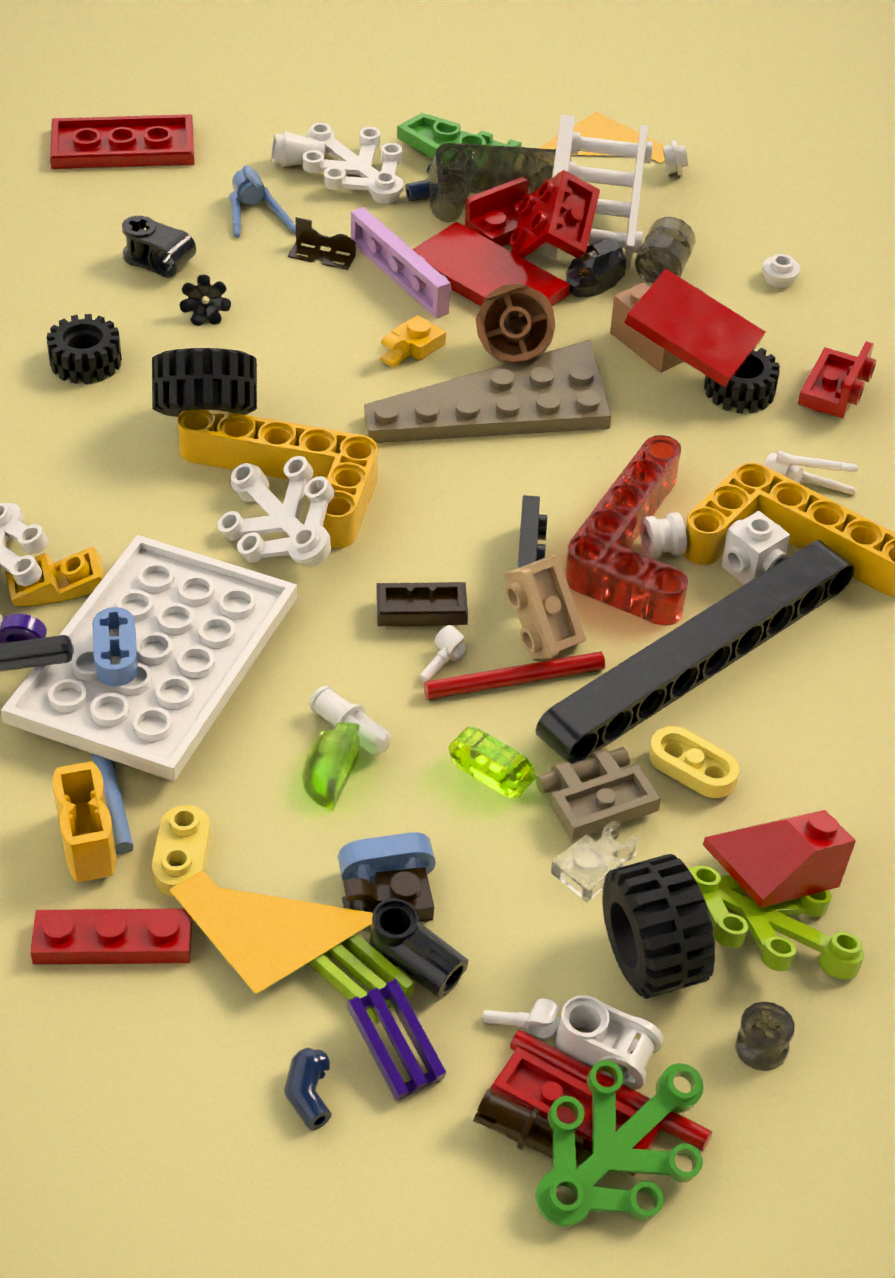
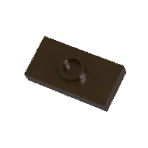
(421, 604)

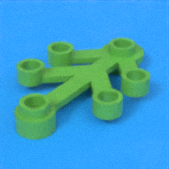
(613, 1148)

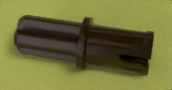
(519, 1124)

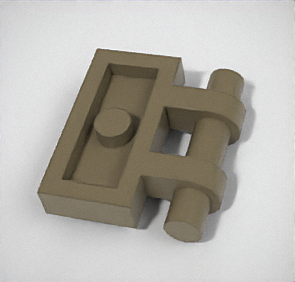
(609, 797)

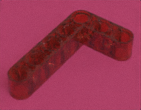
(599, 552)

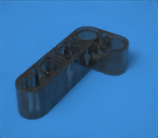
(477, 168)

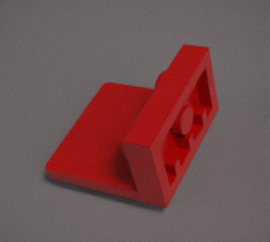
(556, 214)

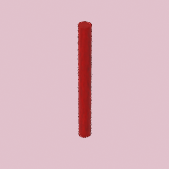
(514, 675)
(673, 1123)

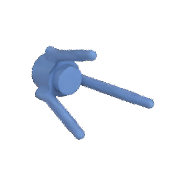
(251, 191)

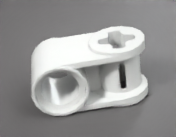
(609, 1037)

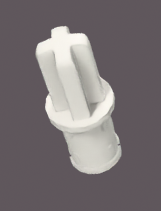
(337, 709)

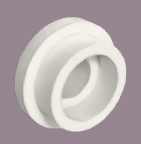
(675, 158)
(780, 270)

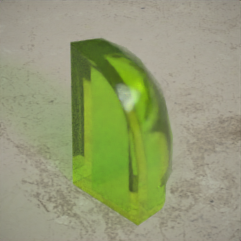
(331, 763)

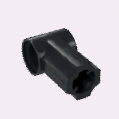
(416, 948)

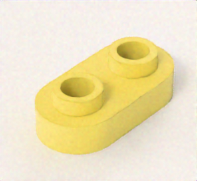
(697, 762)
(180, 845)

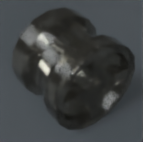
(757, 1048)

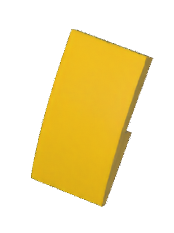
(60, 580)

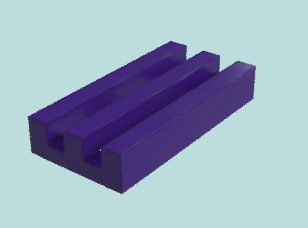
(376, 999)

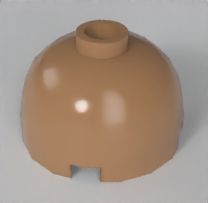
(515, 323)

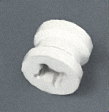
(663, 535)

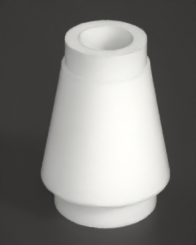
(290, 147)

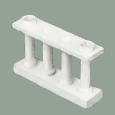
(570, 143)

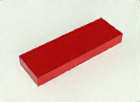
(538, 1084)

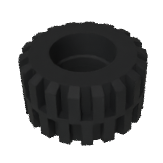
(204, 381)
(658, 925)

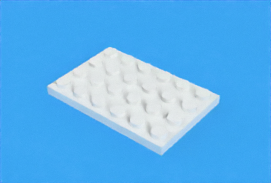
(195, 639)

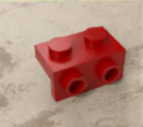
(837, 381)

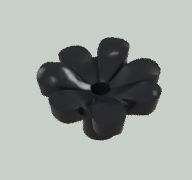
(200, 307)

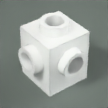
(753, 547)

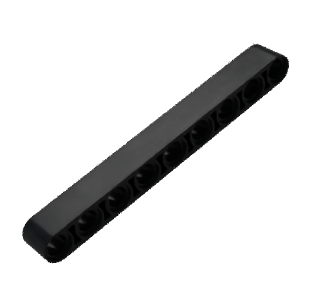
(693, 652)

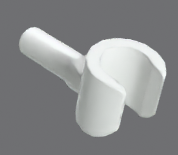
(451, 647)
(539, 1023)

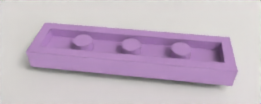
(400, 263)

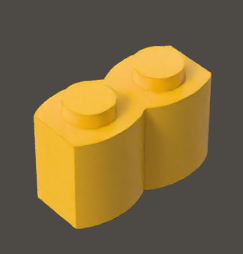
(84, 821)

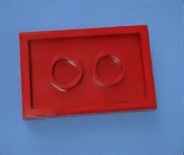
(694, 327)

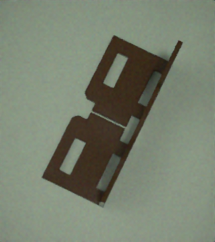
(307, 235)

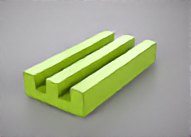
(372, 959)

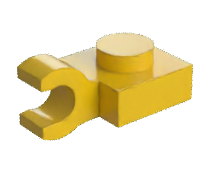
(413, 338)

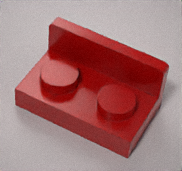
(495, 210)

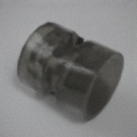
(665, 247)

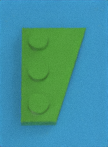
(429, 132)

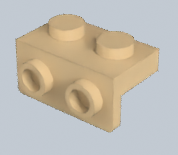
(544, 607)

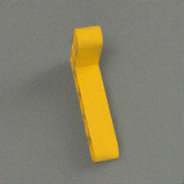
(341, 457)
(800, 513)

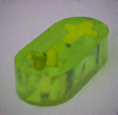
(492, 762)

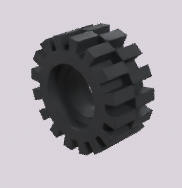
(84, 349)
(750, 387)

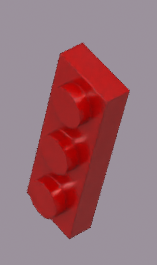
(111, 936)

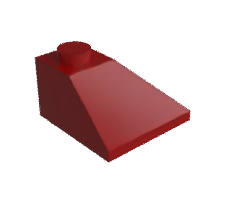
(785, 856)

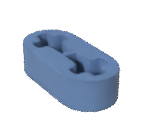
(123, 645)
(385, 853)

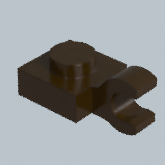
(402, 884)

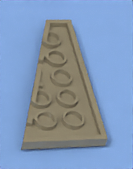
(539, 396)

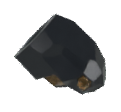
(596, 269)

